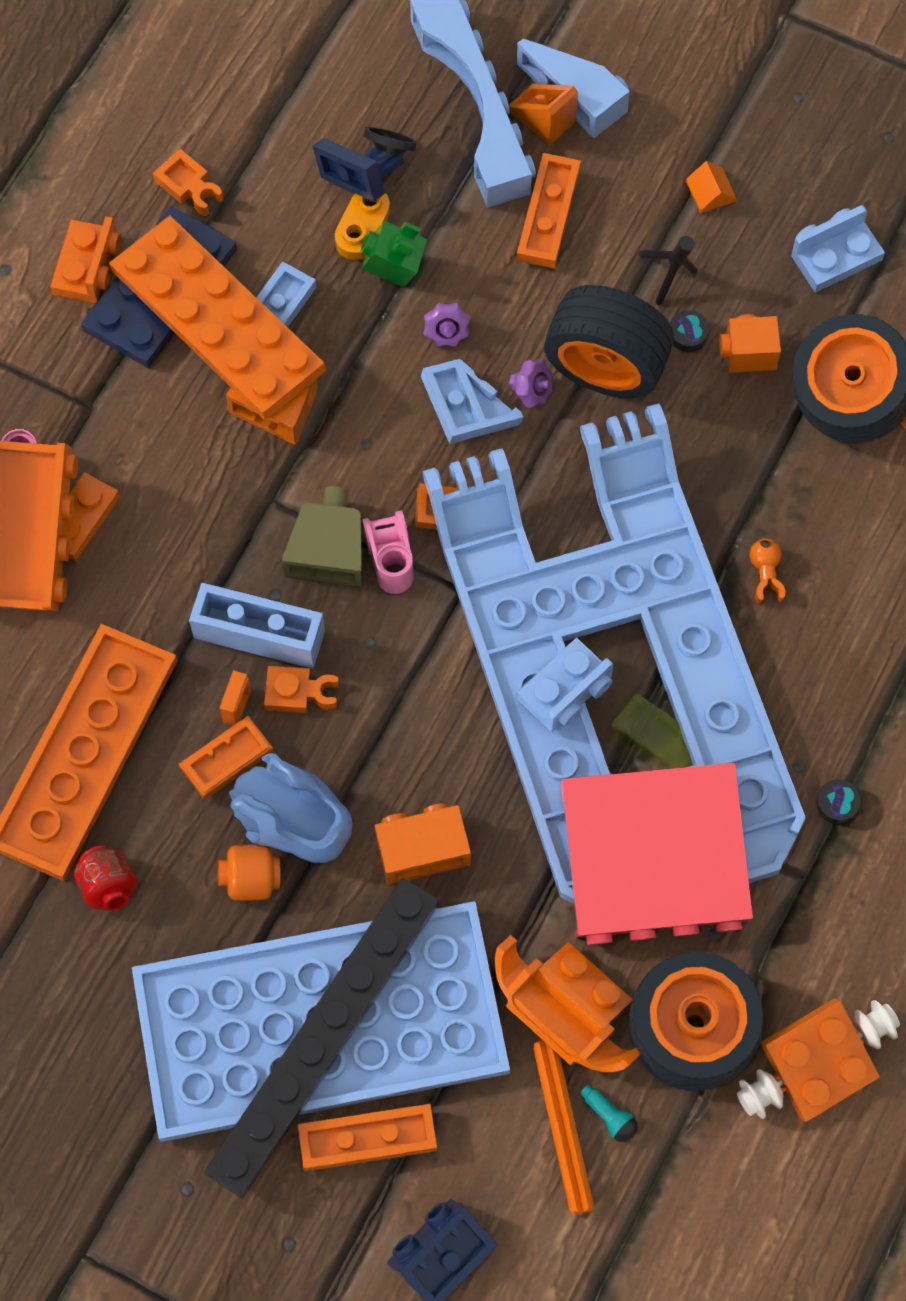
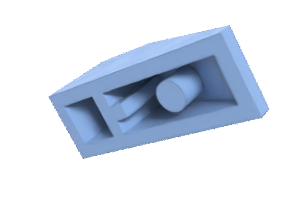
(600, 94)

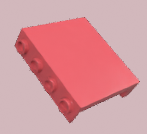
(656, 852)

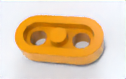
(359, 219)

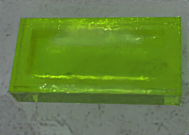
(653, 732)

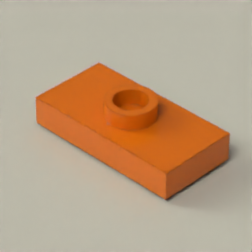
(226, 757)

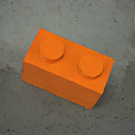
(422, 843)

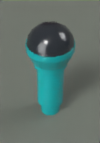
(620, 1123)

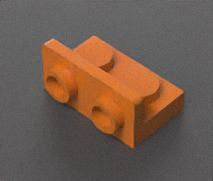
(85, 260)

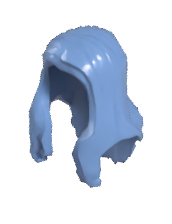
(291, 811)

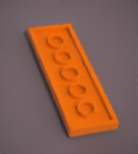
(218, 317)
(83, 751)

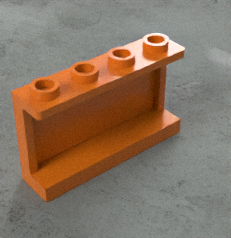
(34, 523)

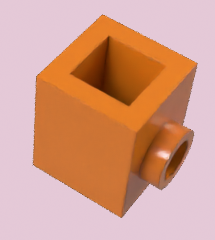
(751, 344)

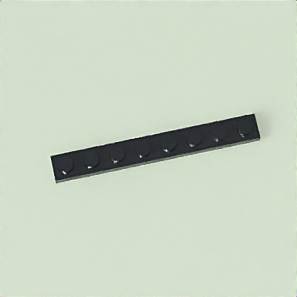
(321, 1038)

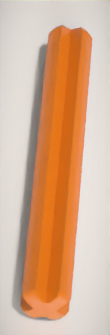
(563, 1129)

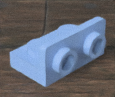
(836, 248)
(565, 685)

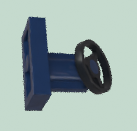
(363, 172)

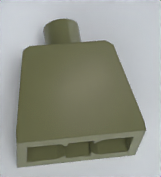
(326, 541)

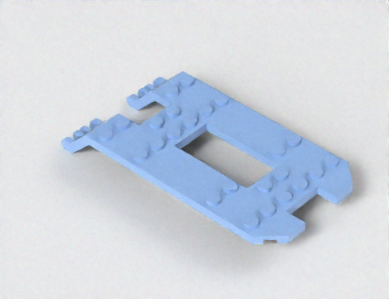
(646, 572)

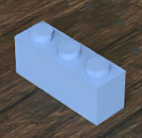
(257, 625)

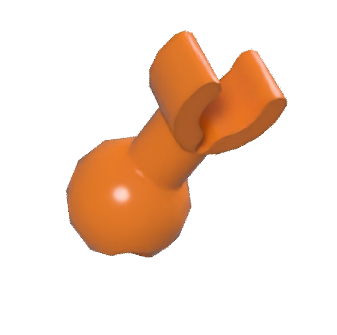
(766, 560)

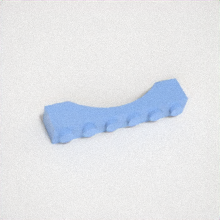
(499, 161)

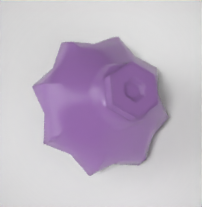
(447, 324)
(532, 383)

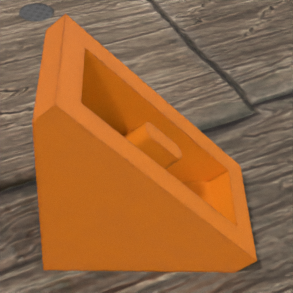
(546, 110)

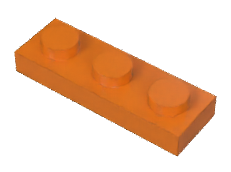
(548, 210)
(367, 1137)

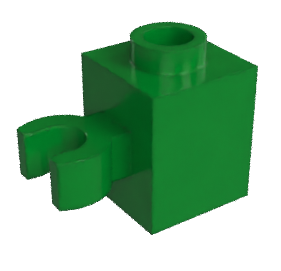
(393, 252)

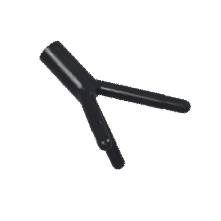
(676, 259)

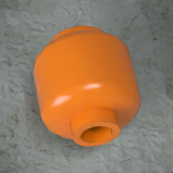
(249, 872)

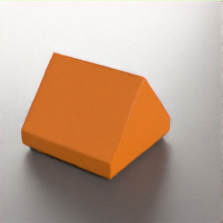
(710, 187)

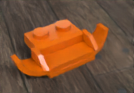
(566, 1005)

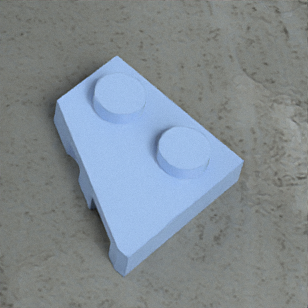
(466, 403)

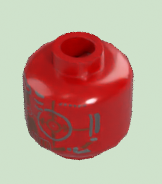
(105, 878)

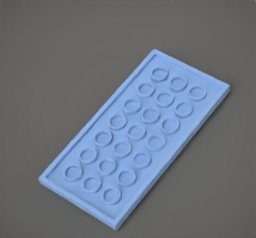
(229, 1014)

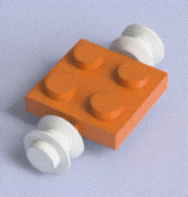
(819, 1059)

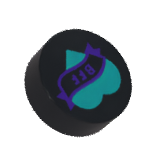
(689, 331)
(838, 802)

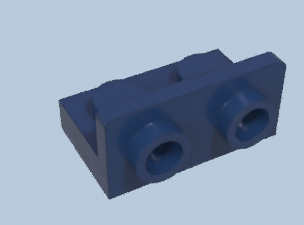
(441, 1251)

